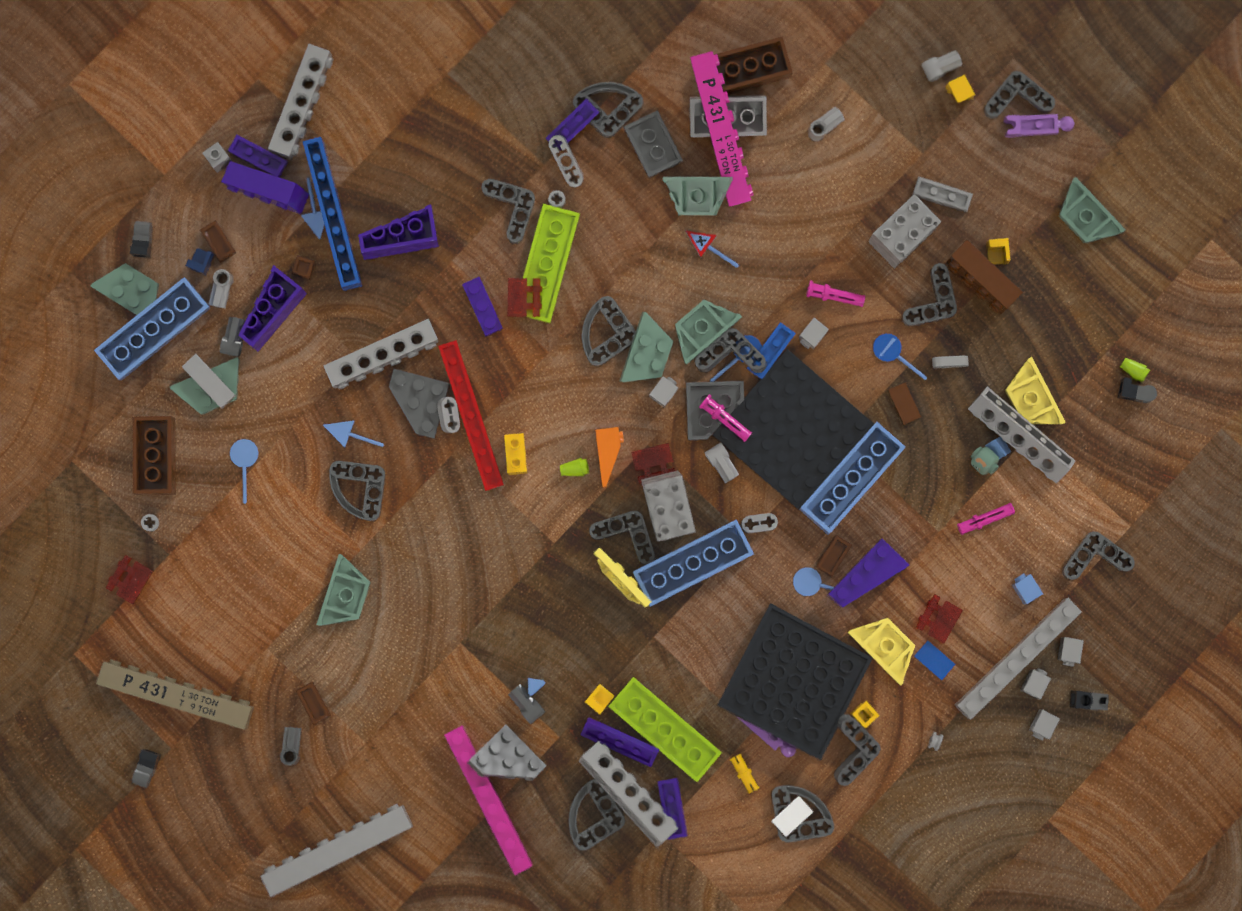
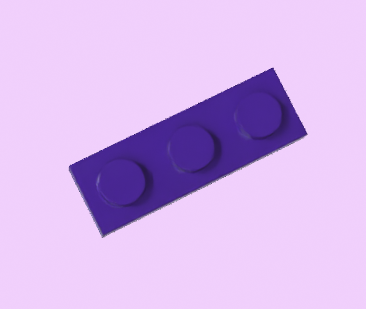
(574, 122)
(257, 156)
(482, 306)
(672, 805)

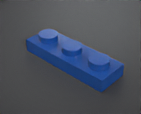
(774, 347)

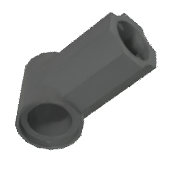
(231, 343)
(529, 707)
(291, 742)

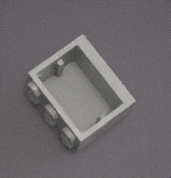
(904, 231)
(668, 505)

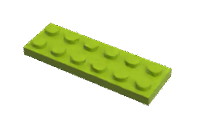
(549, 256)
(665, 729)

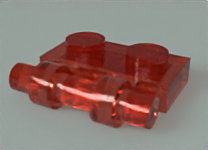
(518, 297)
(652, 457)
(133, 583)
(944, 621)

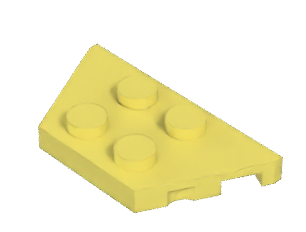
(1032, 397)
(616, 575)
(886, 646)

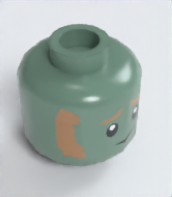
(984, 460)

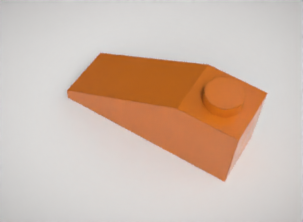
(608, 449)

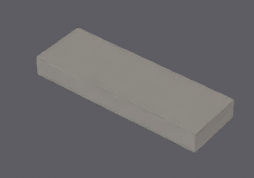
(942, 194)
(208, 381)

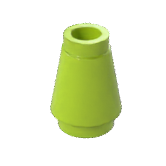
(1135, 369)
(575, 468)

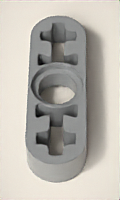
(577, 171)

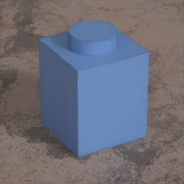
(1026, 588)

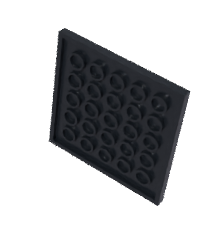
(796, 428)
(794, 681)

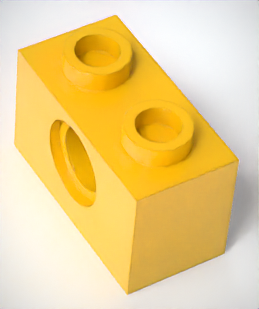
(515, 454)

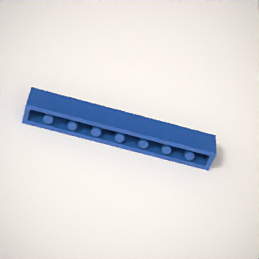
(332, 213)

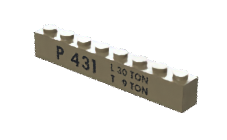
(175, 695)

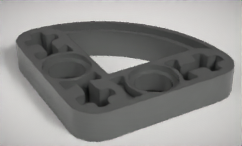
(604, 118)
(619, 330)
(370, 483)
(789, 789)
(605, 822)

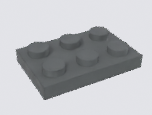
(653, 144)

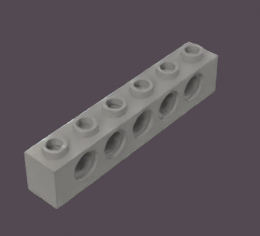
(312, 56)
(335, 368)
(1031, 435)
(643, 820)

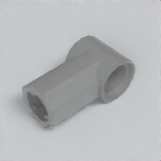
(937, 67)
(826, 124)
(220, 291)
(720, 460)

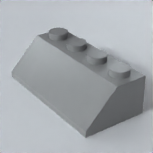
(748, 115)

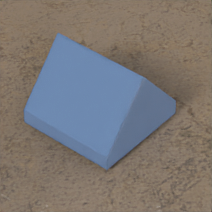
(999, 447)
(534, 685)

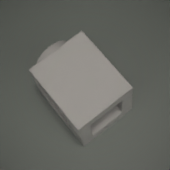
(217, 157)
(813, 334)
(664, 391)
(1070, 651)
(1036, 683)
(1043, 725)

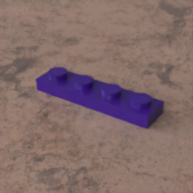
(620, 742)

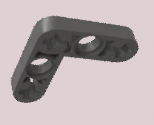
(1014, 89)
(515, 200)
(941, 301)
(729, 346)
(633, 529)
(1098, 549)
(861, 751)

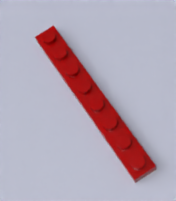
(471, 415)

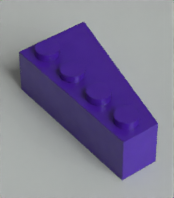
(265, 187)
(400, 236)
(273, 306)
(872, 569)

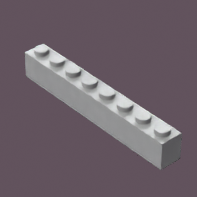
(1018, 658)
(336, 851)

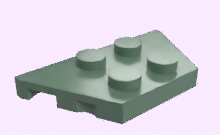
(698, 194)
(1087, 215)
(128, 288)
(702, 328)
(647, 352)
(198, 398)
(344, 594)

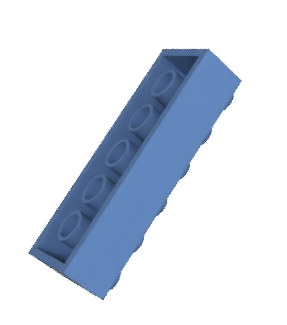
(152, 329)
(852, 478)
(693, 563)

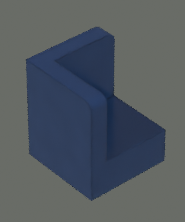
(201, 261)

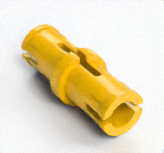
(744, 773)

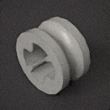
(561, 196)
(146, 527)
(935, 741)

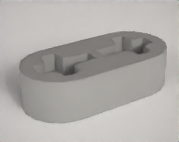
(950, 362)
(448, 415)
(758, 518)

